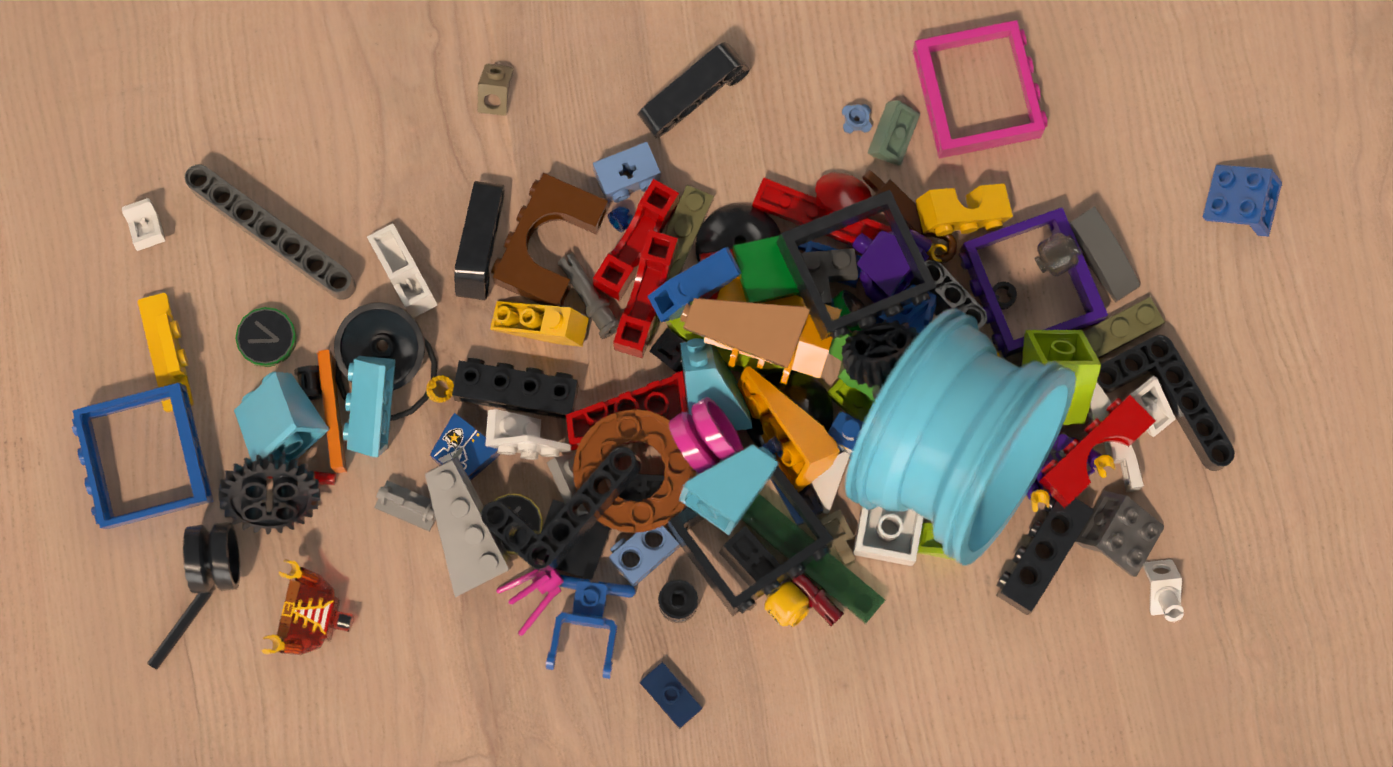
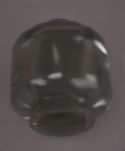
(1057, 254)

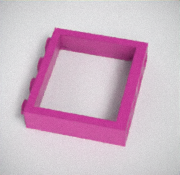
(951, 147)

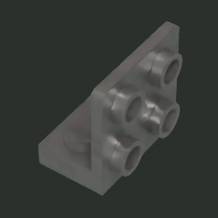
(1121, 531)

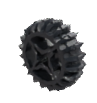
(876, 350)

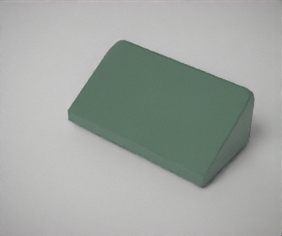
(894, 132)

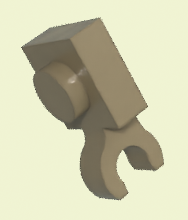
(841, 533)

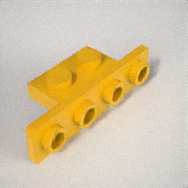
(163, 344)

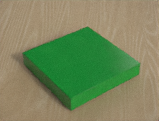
(763, 271)

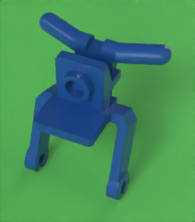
(589, 612)

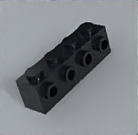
(515, 389)

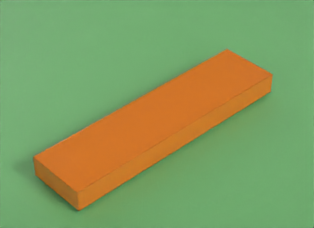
(332, 411)

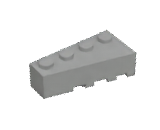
(468, 544)

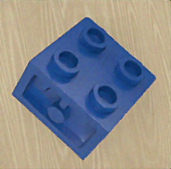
(1243, 197)

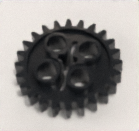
(245, 493)

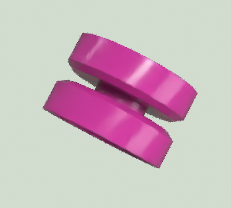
(705, 435)

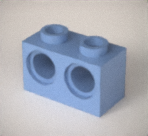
(649, 556)

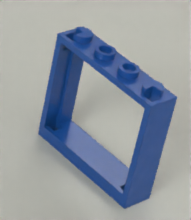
(90, 456)

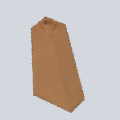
(753, 328)

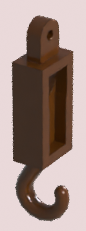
(909, 212)

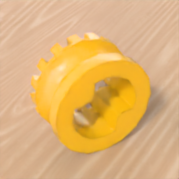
(432, 384)

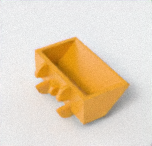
(810, 350)

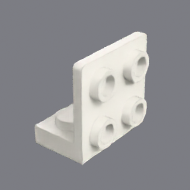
(519, 434)

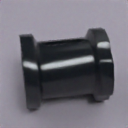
(309, 381)

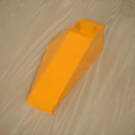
(805, 441)

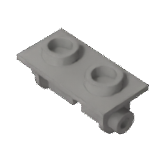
(406, 505)

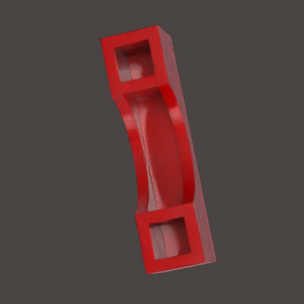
(623, 261)
(639, 313)
(1123, 425)

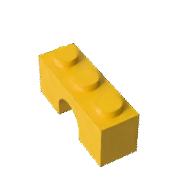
(943, 213)

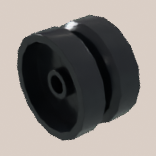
(211, 557)

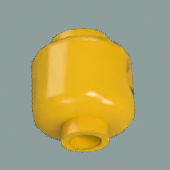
(787, 605)

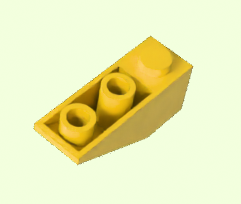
(540, 322)

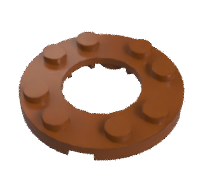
(626, 427)

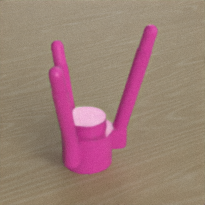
(542, 581)

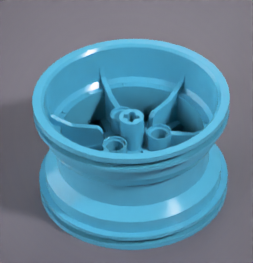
(958, 435)

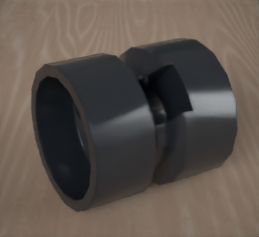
(678, 601)

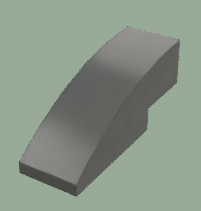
(1104, 254)

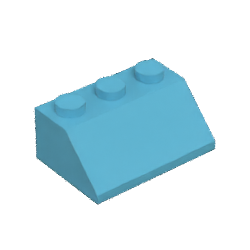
(369, 405)

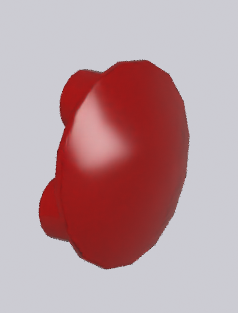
(839, 190)

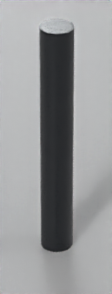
(178, 629)

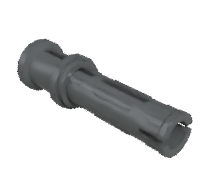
(597, 307)

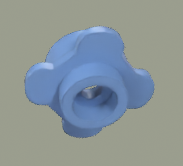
(860, 111)

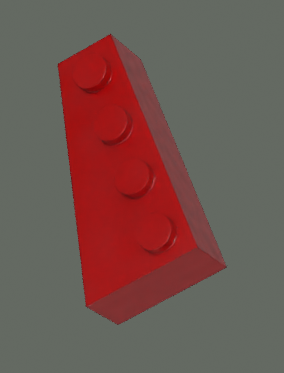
(660, 397)

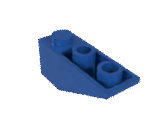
(696, 282)

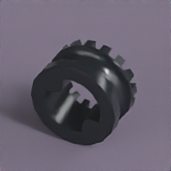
(1011, 293)

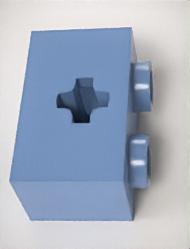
(636, 161)

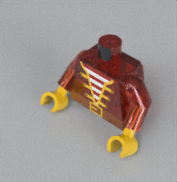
(307, 613)

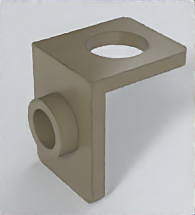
(494, 81)

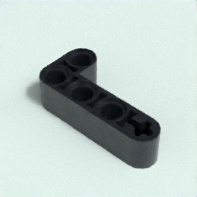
(693, 88)
(478, 240)

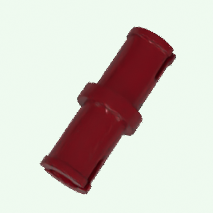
(818, 600)

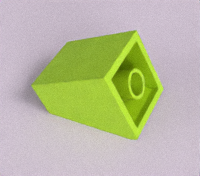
(1073, 352)

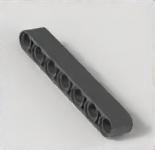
(260, 222)

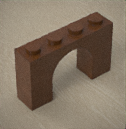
(549, 202)

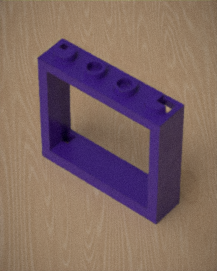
(982, 288)

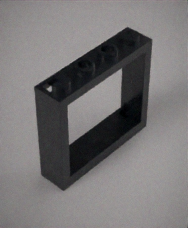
(837, 220)
(769, 583)

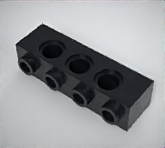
(1026, 596)

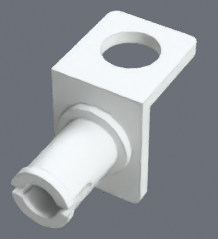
(1165, 590)

